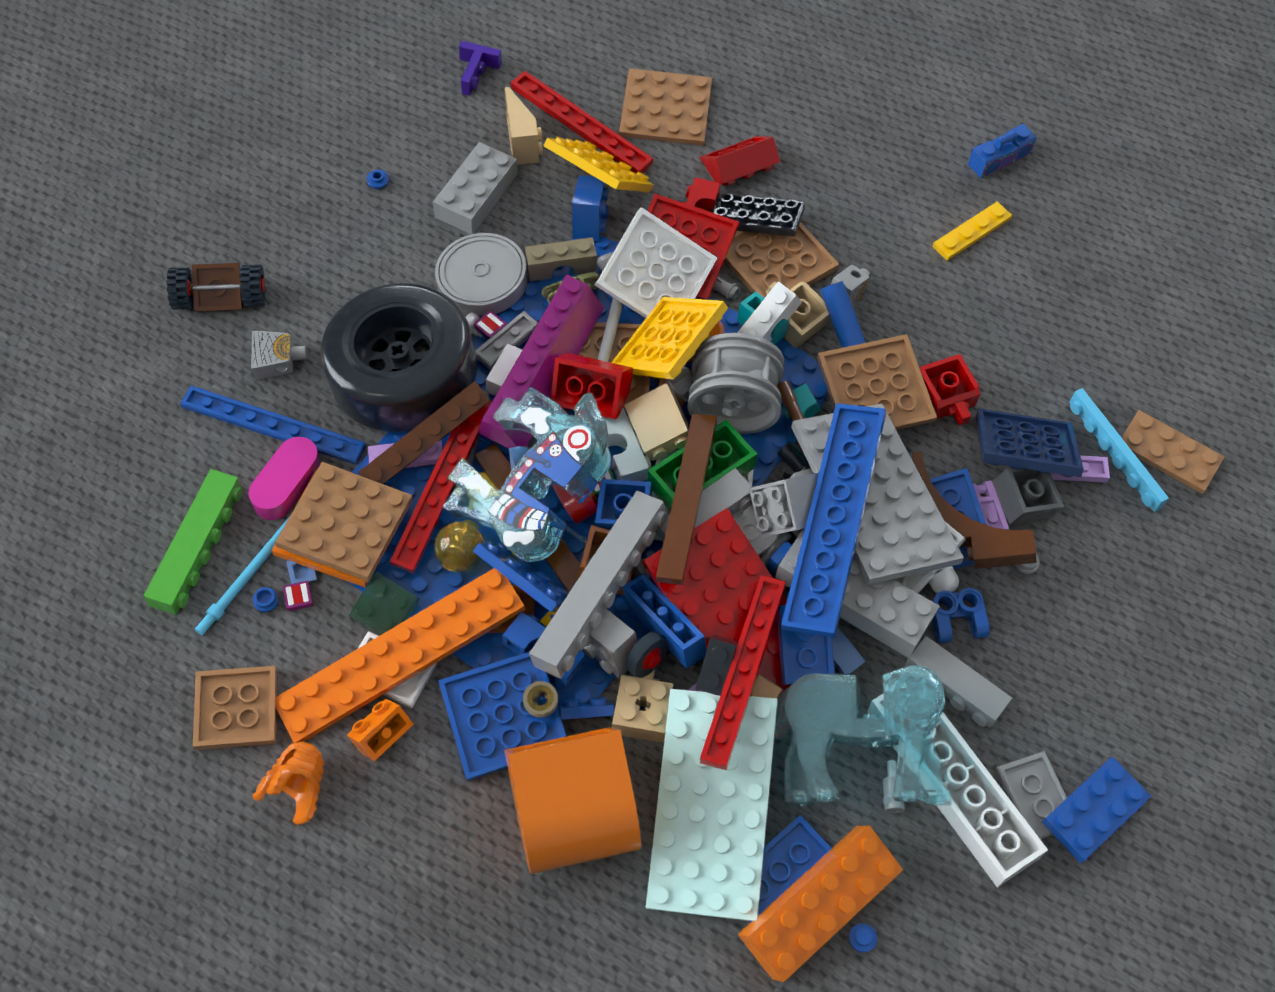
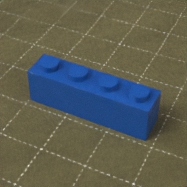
(665, 619)

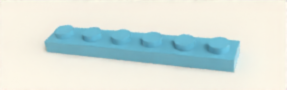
(1121, 454)

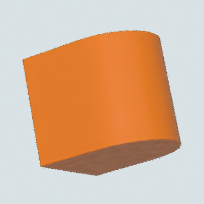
(573, 799)

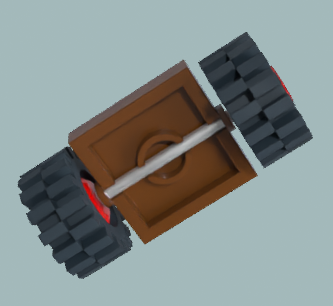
(216, 287)

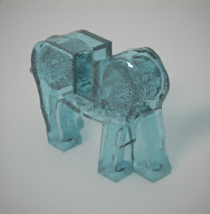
(829, 711)

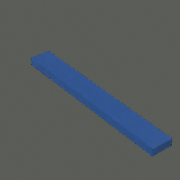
(271, 424)

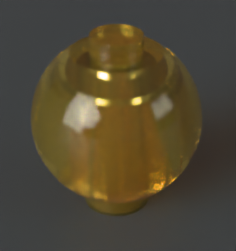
(456, 545)

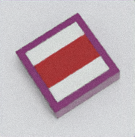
(489, 325)
(297, 596)

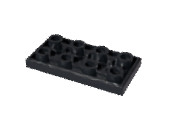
(761, 214)

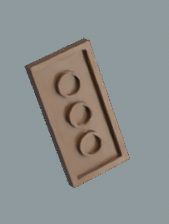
(1172, 451)

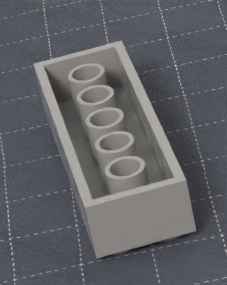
(879, 609)

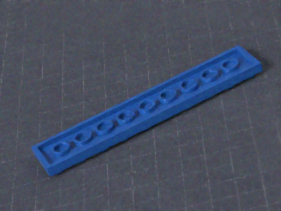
(834, 521)

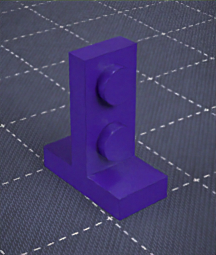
(478, 59)

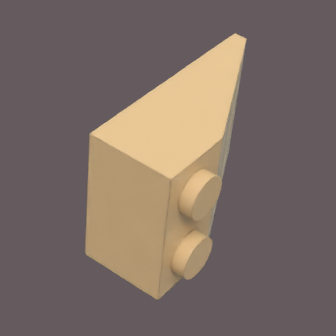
(522, 130)

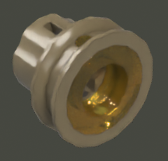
(534, 693)

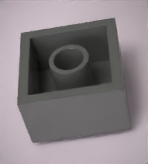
(1027, 495)

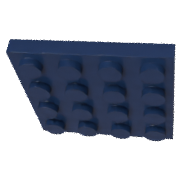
(1028, 443)

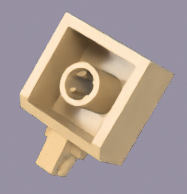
(808, 317)
(643, 692)

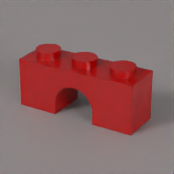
(703, 194)

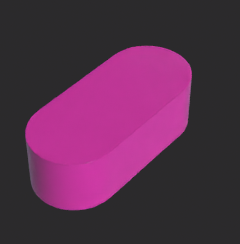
(284, 478)

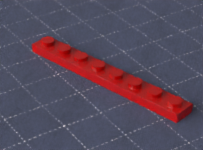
(581, 122)
(435, 494)
(742, 673)

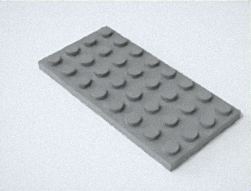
(900, 520)

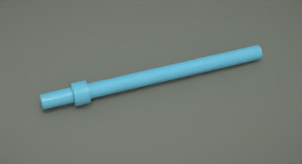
(216, 610)

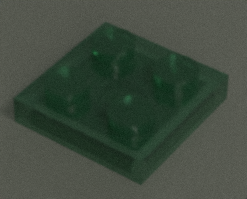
(383, 604)

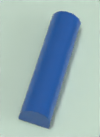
(842, 315)

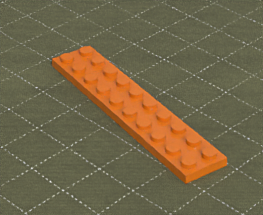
(397, 655)

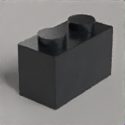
(716, 664)

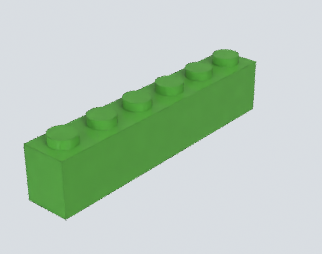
(193, 542)

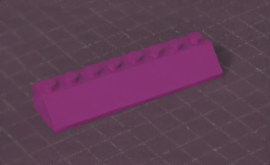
(560, 331)

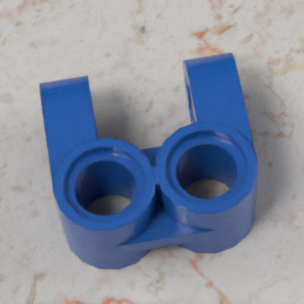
(957, 609)

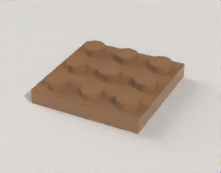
(235, 707)

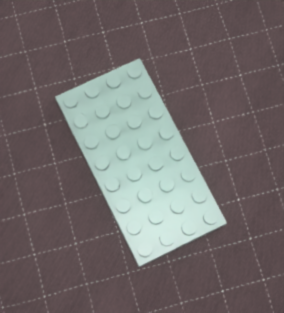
(708, 817)

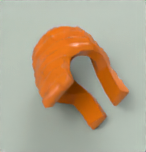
(297, 774)

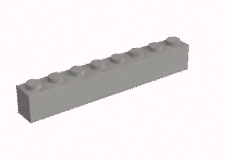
(598, 585)

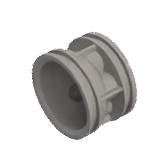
(737, 381)

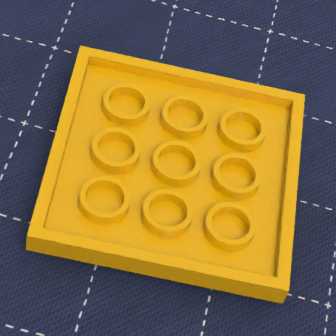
(599, 164)
(670, 336)

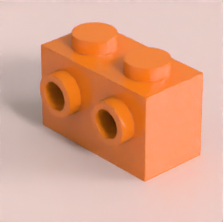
(379, 729)

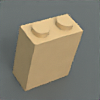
(658, 422)

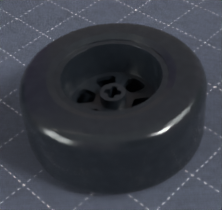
(395, 321)

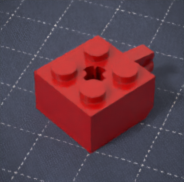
(951, 388)

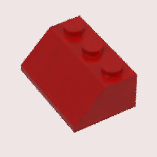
(741, 159)
(581, 375)

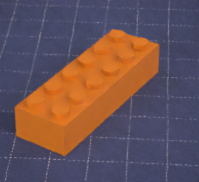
(820, 902)

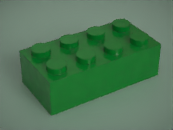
(727, 453)

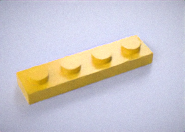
(972, 231)

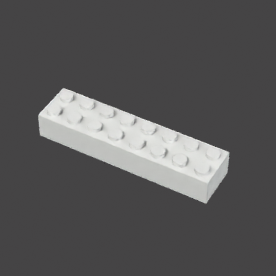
(979, 807)

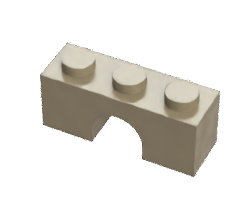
(545, 258)

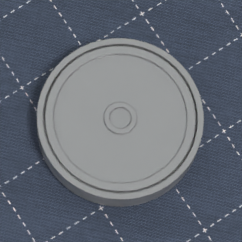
(482, 273)

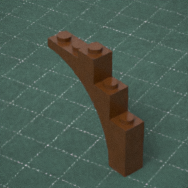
(984, 543)

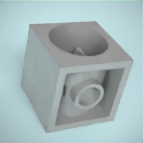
(783, 504)

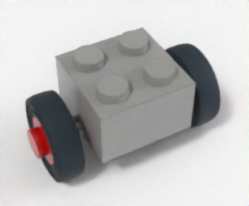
(619, 651)

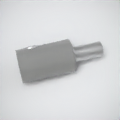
(890, 805)

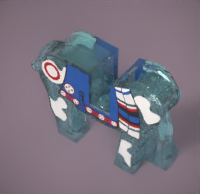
(567, 455)

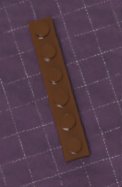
(426, 434)

